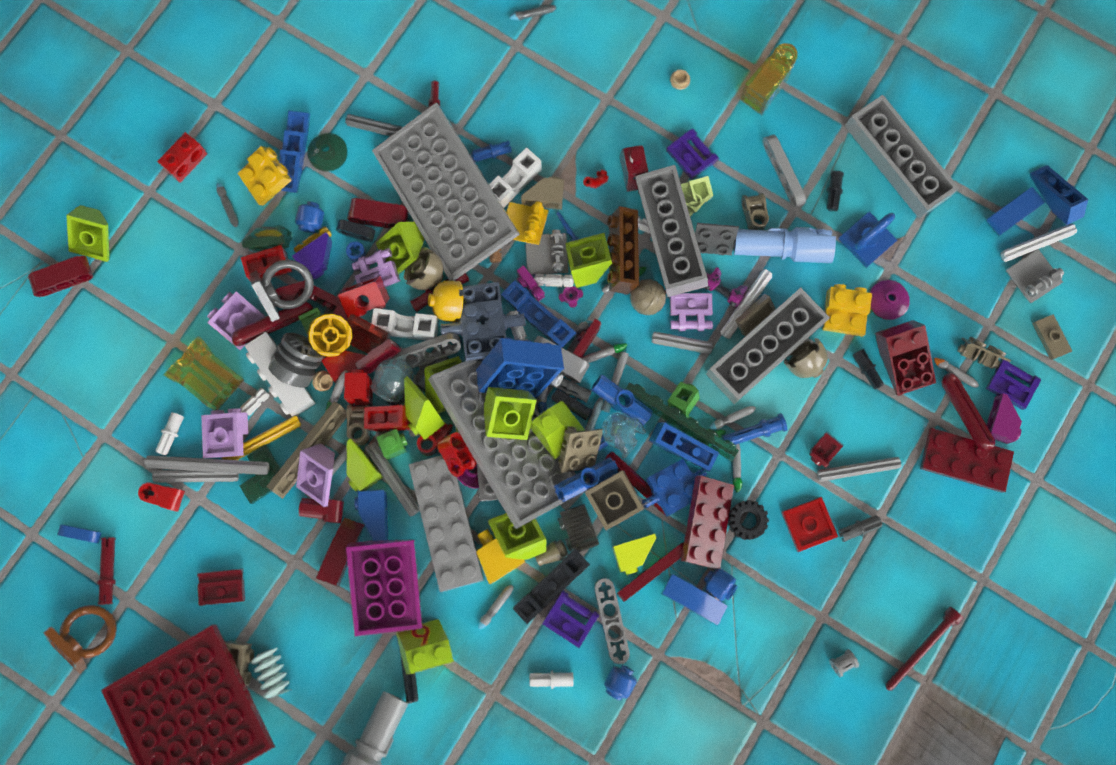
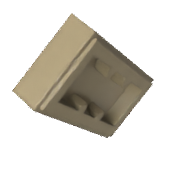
(755, 314)
(1052, 337)

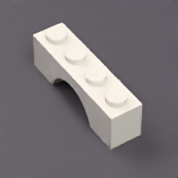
(293, 399)

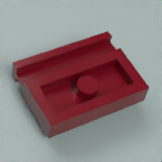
(221, 587)

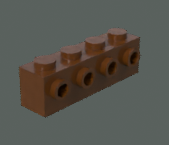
(624, 250)

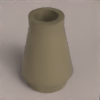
(554, 552)

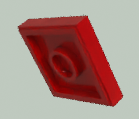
(809, 524)

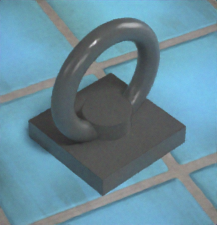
(268, 294)

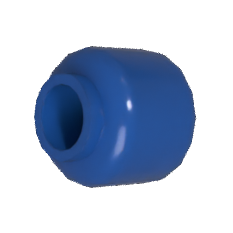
(309, 217)
(720, 584)
(620, 682)

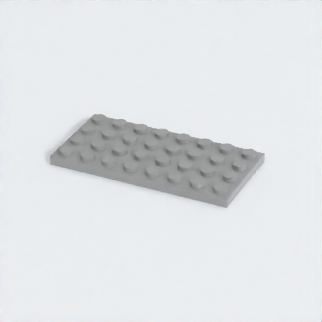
(445, 192)
(516, 469)

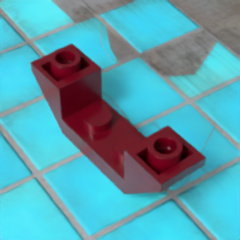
(329, 301)

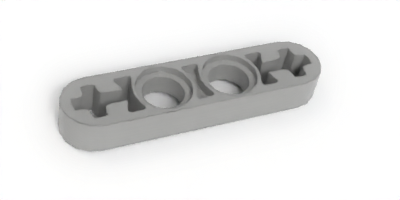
(784, 170)
(425, 357)
(616, 620)

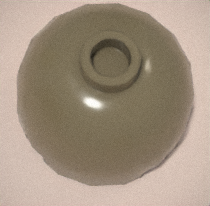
(424, 271)
(808, 359)

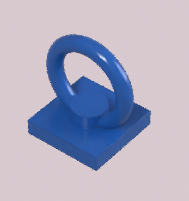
(869, 238)

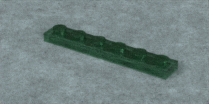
(687, 425)

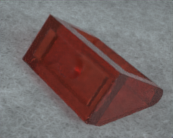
(365, 334)

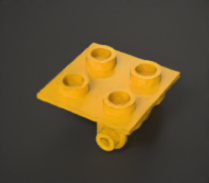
(528, 221)

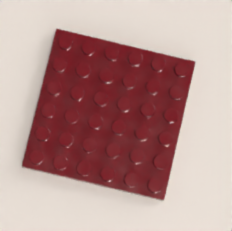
(189, 707)

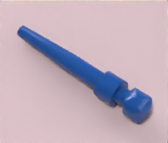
(573, 237)

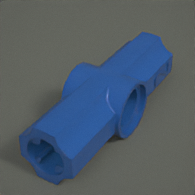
(610, 392)
(576, 485)

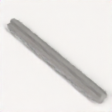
(207, 465)

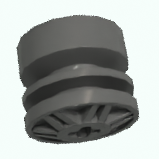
(295, 361)

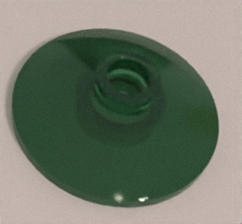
(329, 160)

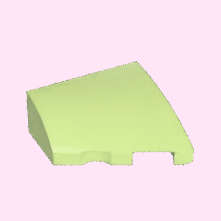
(697, 193)

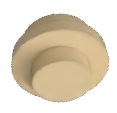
(680, 79)
(322, 381)

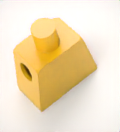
(493, 559)

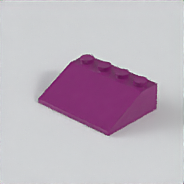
(383, 586)

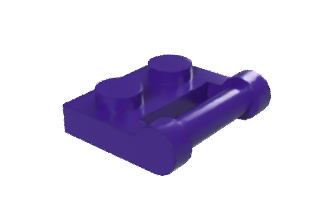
(688, 158)
(1017, 392)
(567, 626)

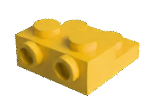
(264, 175)
(847, 310)

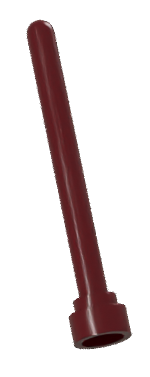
(951, 618)

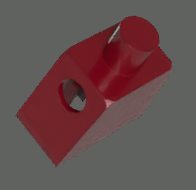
(633, 164)

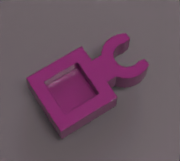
(526, 280)

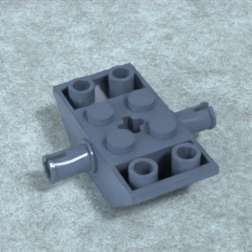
(482, 320)

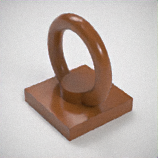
(70, 648)

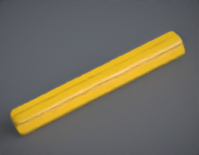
(268, 436)

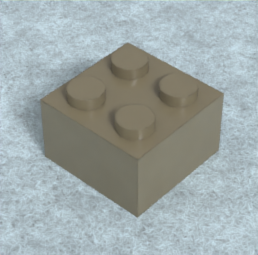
(614, 500)

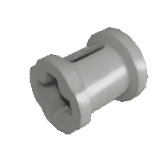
(844, 663)

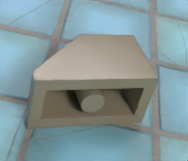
(547, 191)

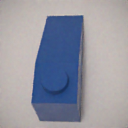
(1060, 195)
(683, 446)
(373, 512)

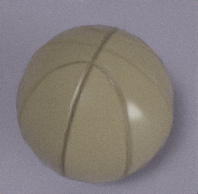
(648, 297)

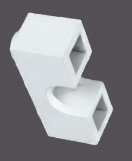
(523, 170)
(412, 327)

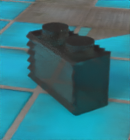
(578, 528)

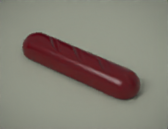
(253, 330)
(968, 412)

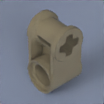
(755, 208)
(355, 422)

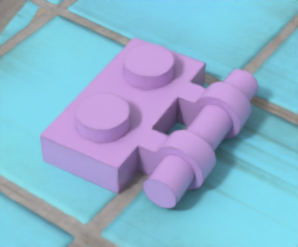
(386, 270)
(691, 305)

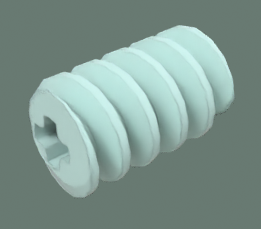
(270, 673)

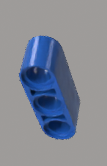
(1015, 211)

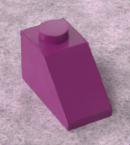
(1004, 420)

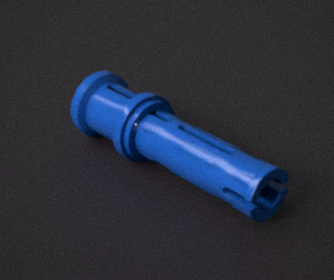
(764, 428)

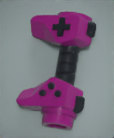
(734, 296)

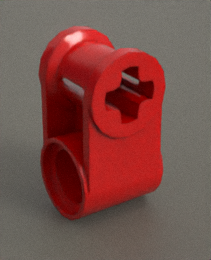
(435, 437)
(456, 453)
(164, 497)

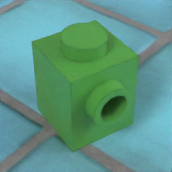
(392, 444)

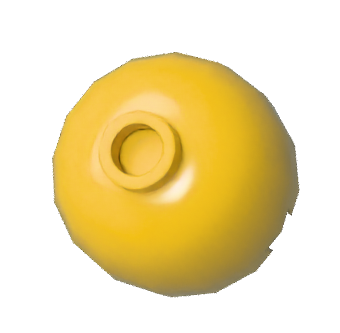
(446, 301)
(329, 334)

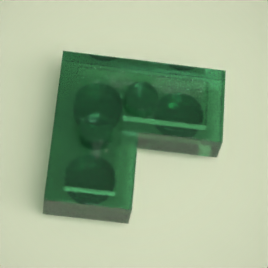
(256, 486)

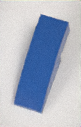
(694, 599)

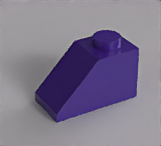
(315, 255)

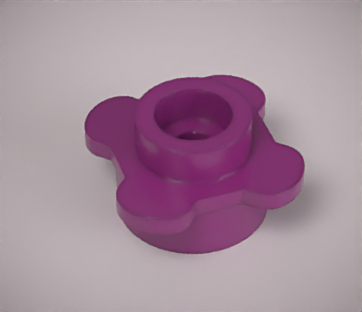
(572, 301)

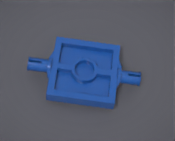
(672, 487)

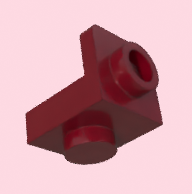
(825, 449)

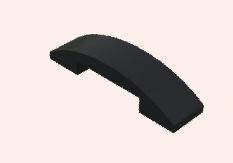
(551, 586)

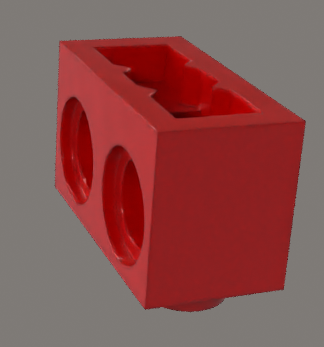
(182, 157)
(263, 260)
(358, 388)
(386, 418)

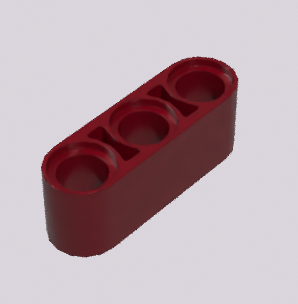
(376, 213)
(60, 276)

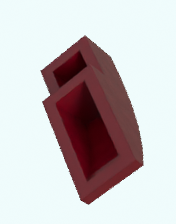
(335, 560)

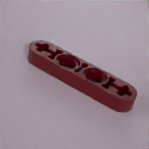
(651, 573)

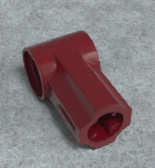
(312, 509)

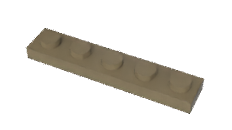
(320, 434)

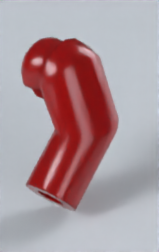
(601, 179)

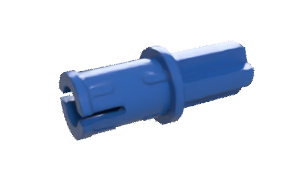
(491, 151)

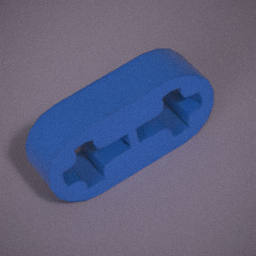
(79, 533)

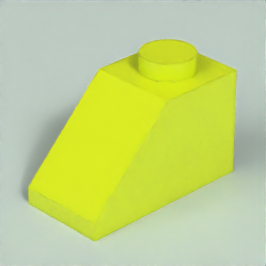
(633, 553)

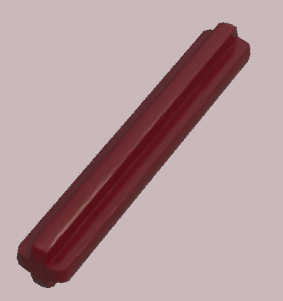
(636, 481)

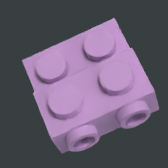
(233, 315)
(224, 433)

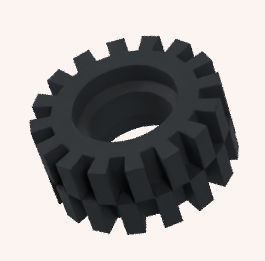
(739, 529)

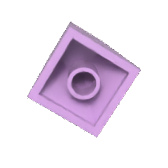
(316, 472)

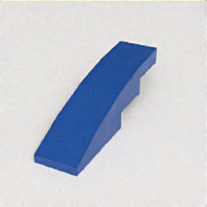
(294, 148)

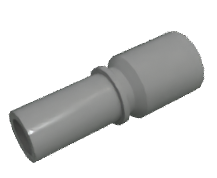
(378, 732)

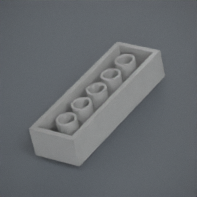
(901, 156)
(671, 231)
(767, 345)
(446, 524)

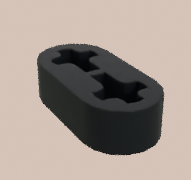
(355, 230)

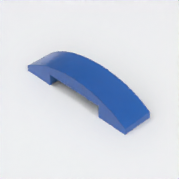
(538, 315)

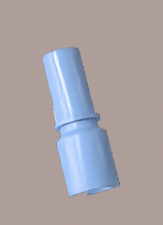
(800, 244)

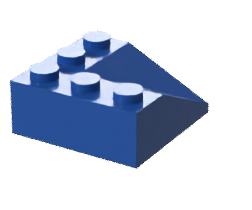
(520, 366)

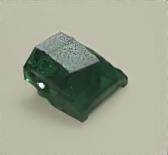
(266, 237)

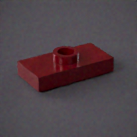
(586, 338)
(377, 355)

